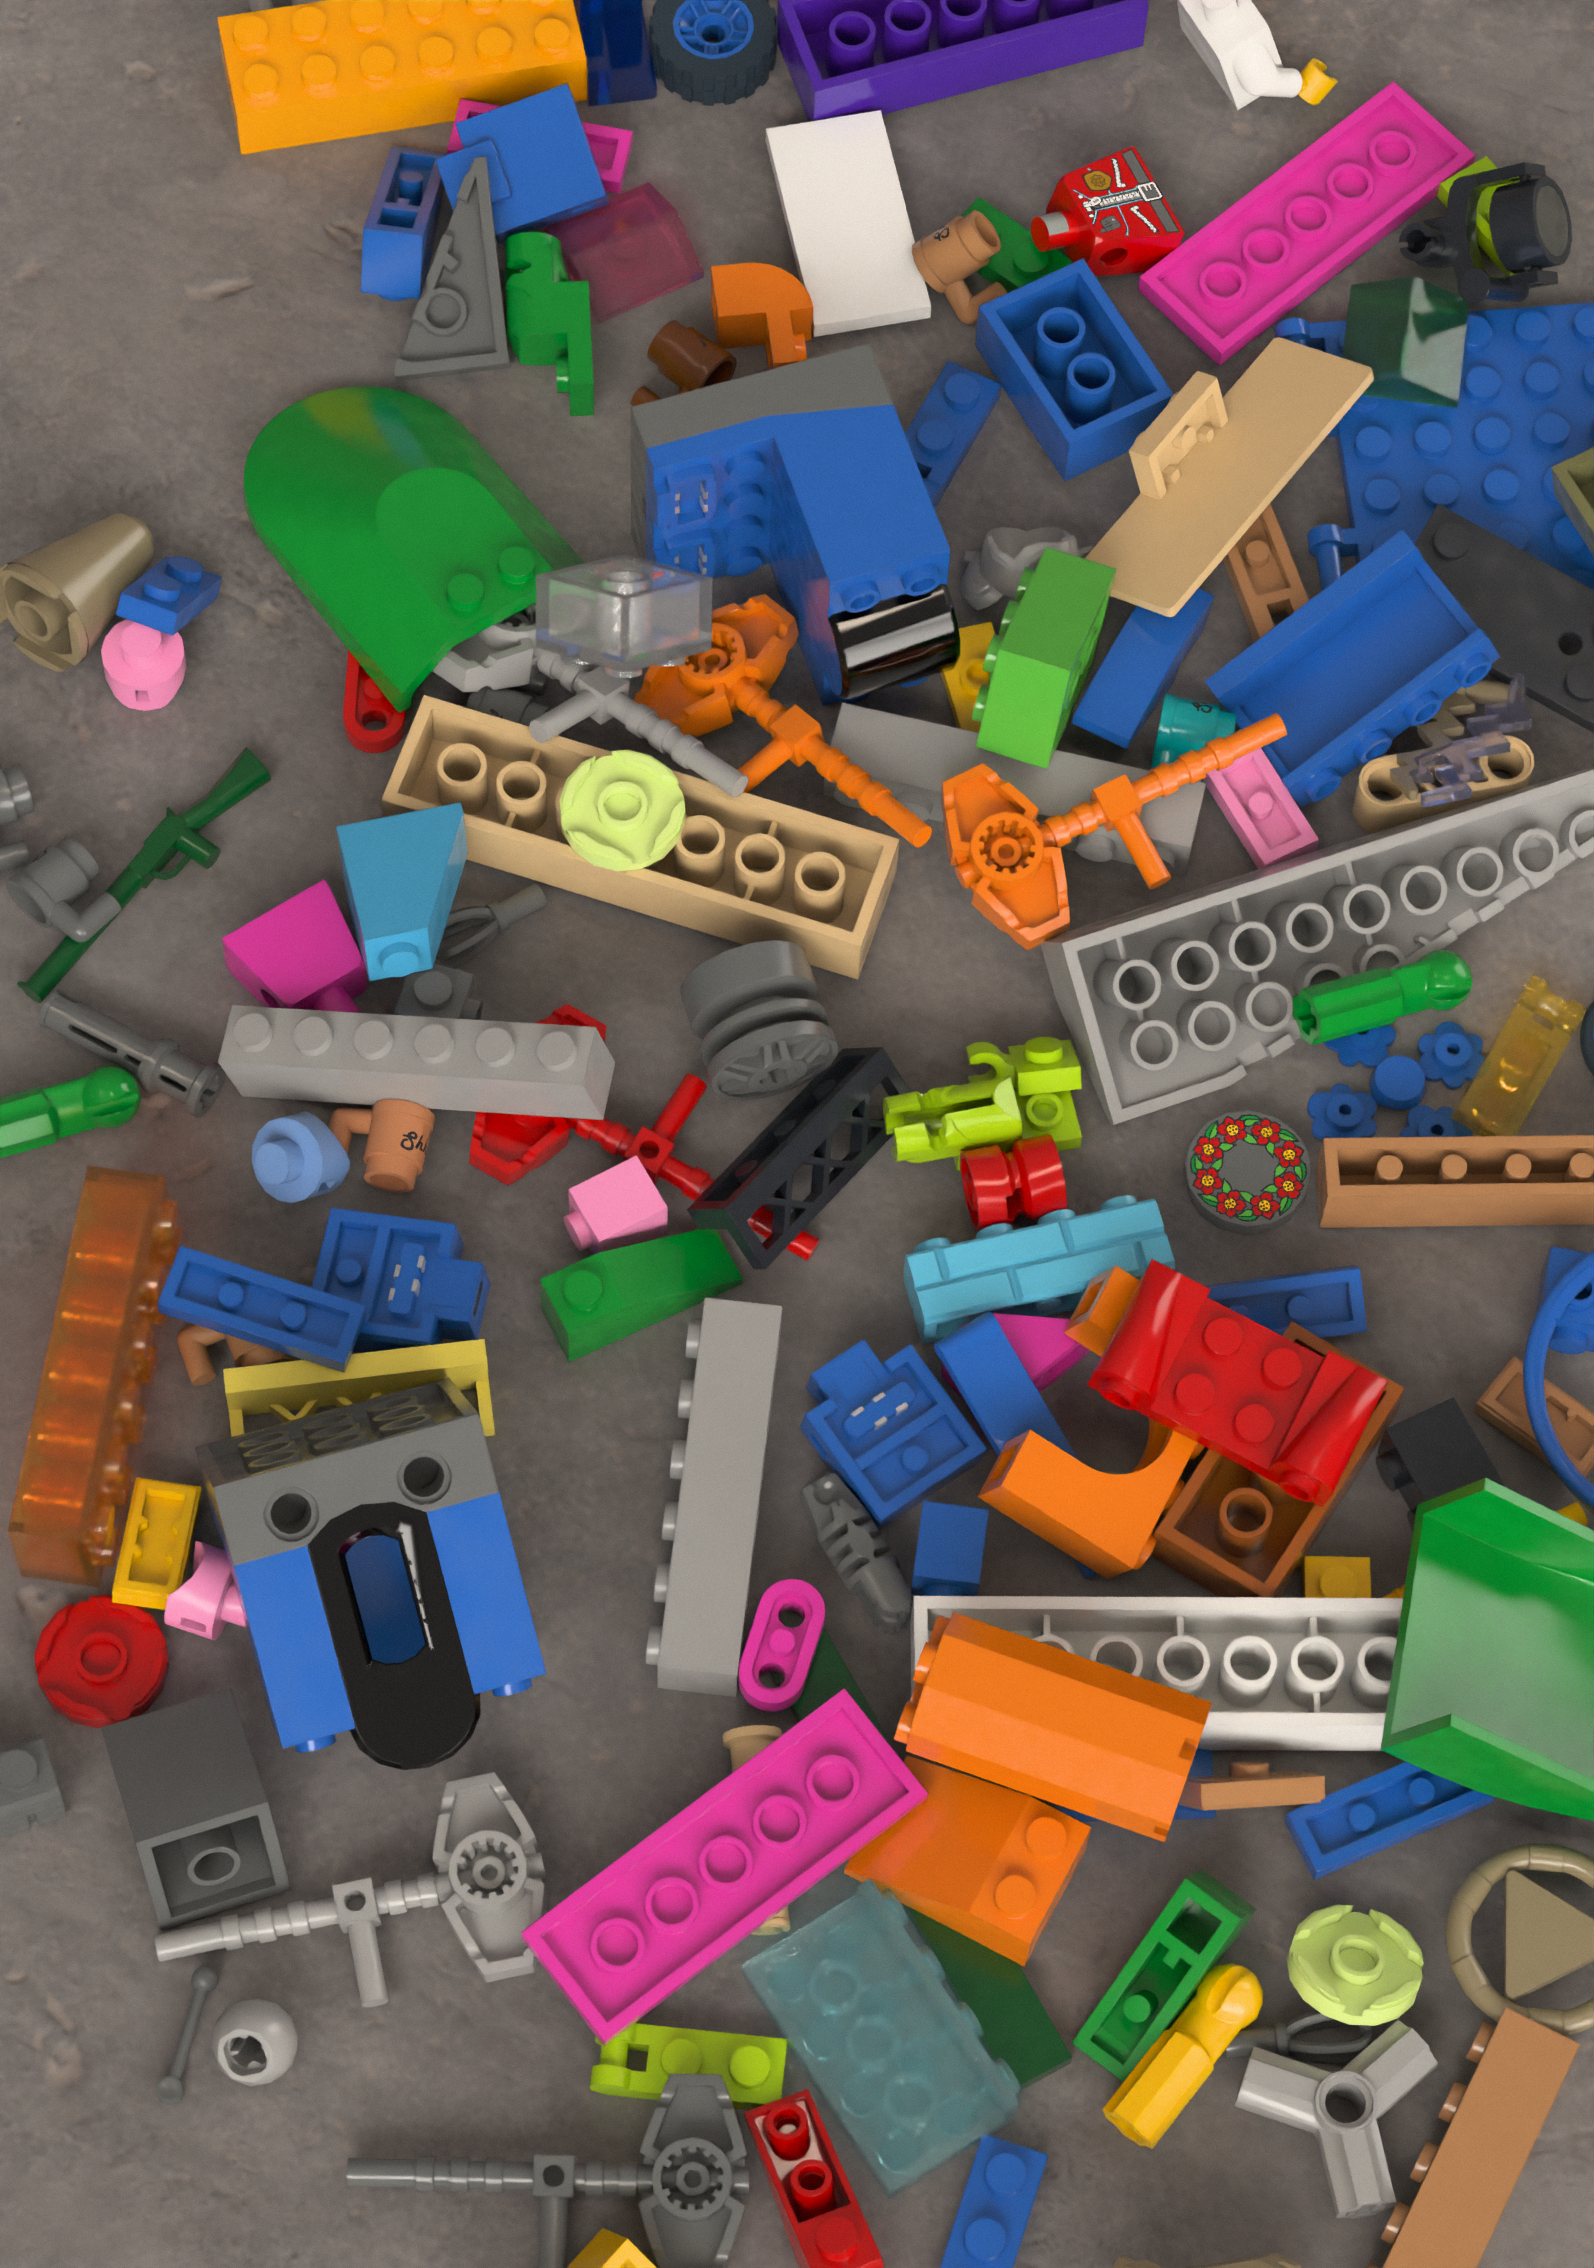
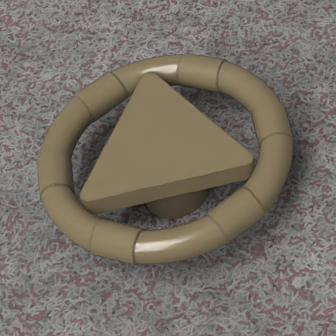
(1541, 1934)

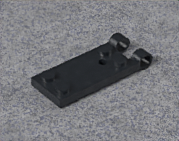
(1521, 610)

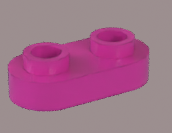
(779, 1647)

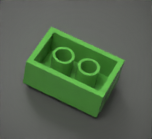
(1042, 656)

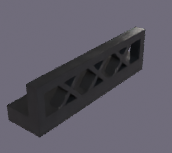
(788, 1142)

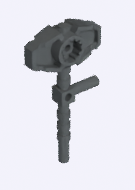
(688, 2179)

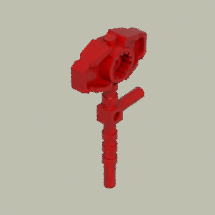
(515, 1143)

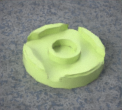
(622, 810)
(1355, 1965)

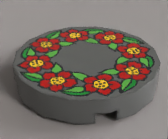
(1247, 1172)

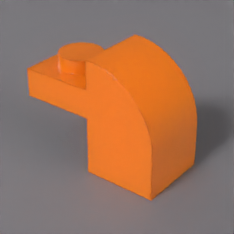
(761, 307)

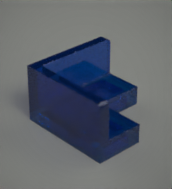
(616, 51)

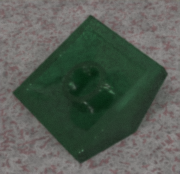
(1409, 338)

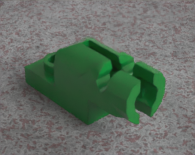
(549, 316)

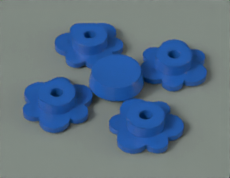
(1397, 1083)

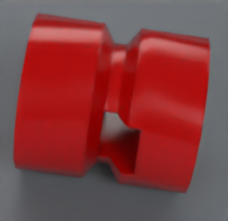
(1013, 1182)

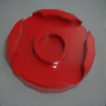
(101, 1661)

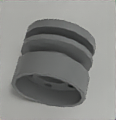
(758, 1020)

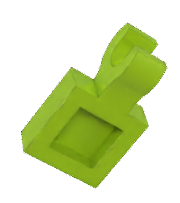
(1034, 1068)

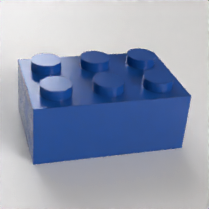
(1071, 368)

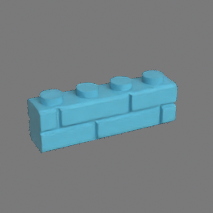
(1030, 1268)

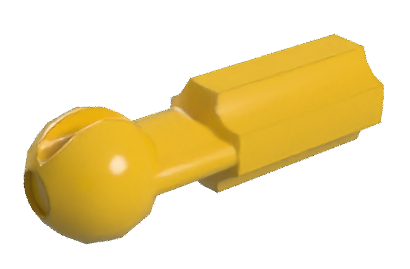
(1185, 2054)

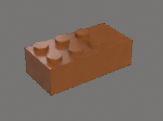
(1241, 1529)

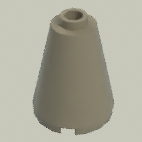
(72, 588)

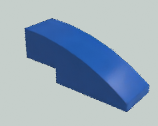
(1140, 669)

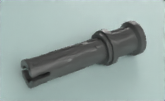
(156, 1063)

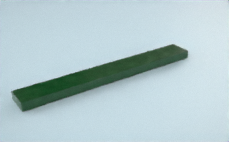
(988, 1982)

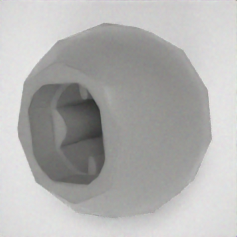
(254, 2042)

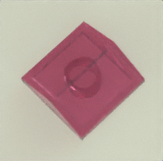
(628, 251)

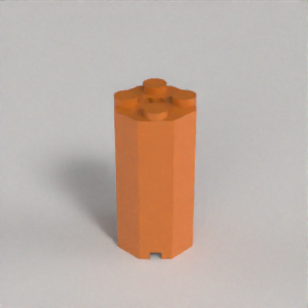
(1052, 1724)

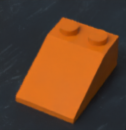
(977, 1859)

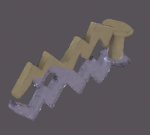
(1504, 714)

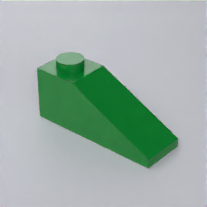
(634, 1288)
(1164, 1973)

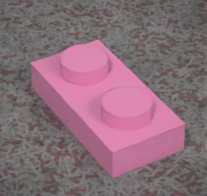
(1261, 810)

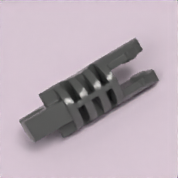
(858, 1551)

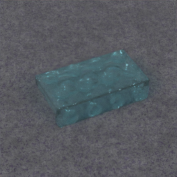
(884, 2038)

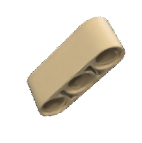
(1378, 815)

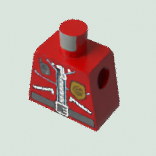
(1109, 217)

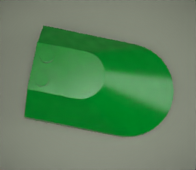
(395, 527)

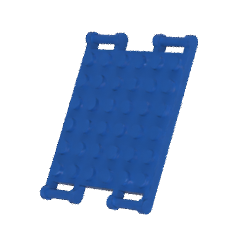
(1489, 459)

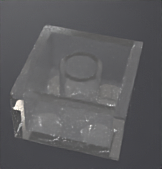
(623, 614)

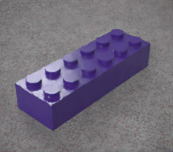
(914, 52)

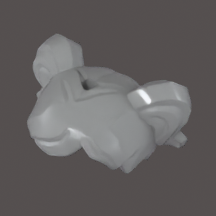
(1003, 558)

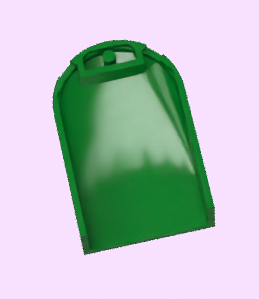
(1498, 1650)

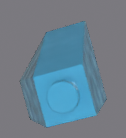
(402, 885)

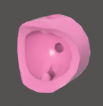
(143, 662)
(207, 1598)

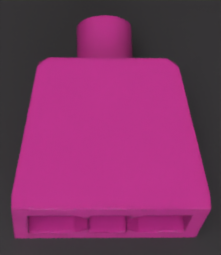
(299, 955)

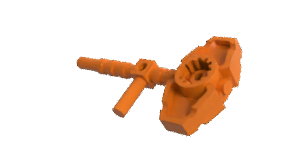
(736, 675)
(1019, 864)

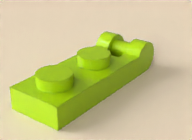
(747, 2063)

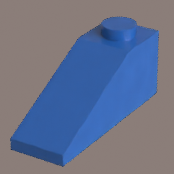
(402, 225)

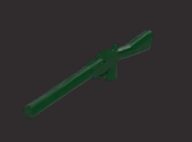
(170, 836)

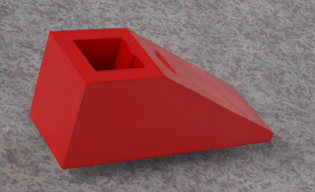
(810, 2186)

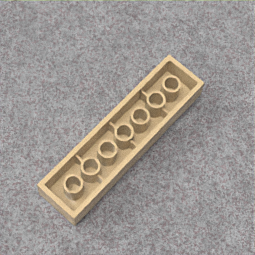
(737, 872)

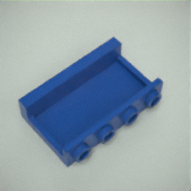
(1355, 668)

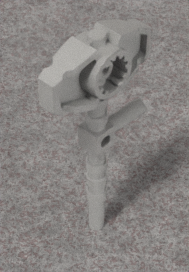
(508, 658)
(484, 1877)

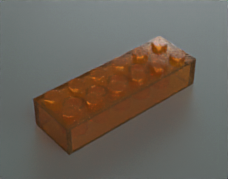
(94, 1378)

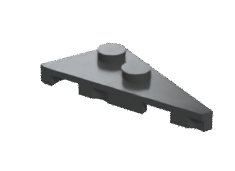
(461, 312)

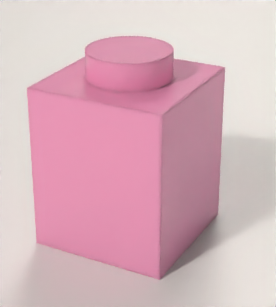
(616, 1209)

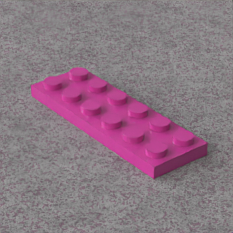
(1305, 223)
(723, 1866)

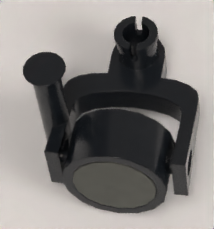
(1526, 226)

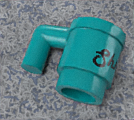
(1187, 727)

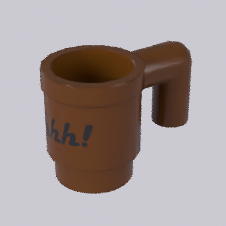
(686, 360)

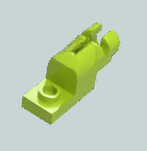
(976, 1117)

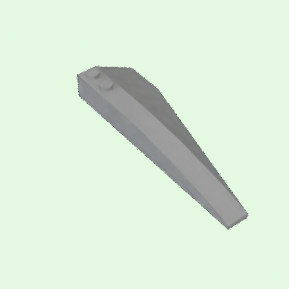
(1207, 979)

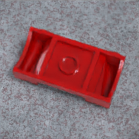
(1236, 1385)

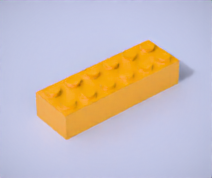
(390, 64)

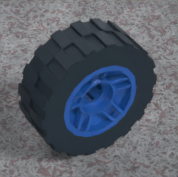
(707, 70)

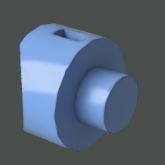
(298, 1158)

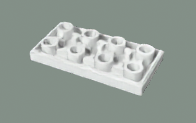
(847, 222)

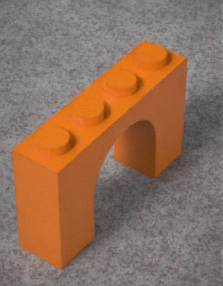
(1080, 1510)

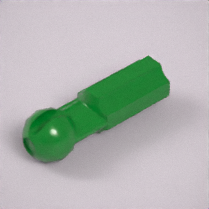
(1381, 996)
(43, 1115)

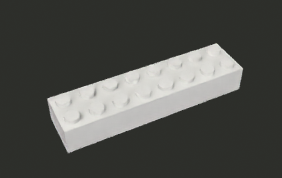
(1272, 1667)

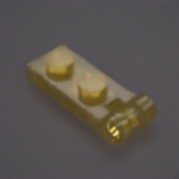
(1518, 1062)

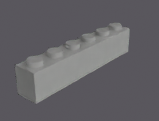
(919, 755)
(418, 1060)
(718, 1497)

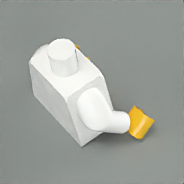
(1243, 54)

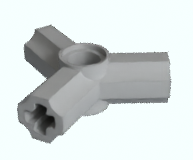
(1353, 2150)

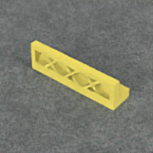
(308, 1385)

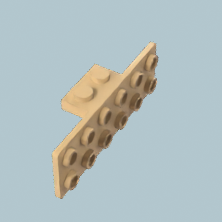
(1217, 466)

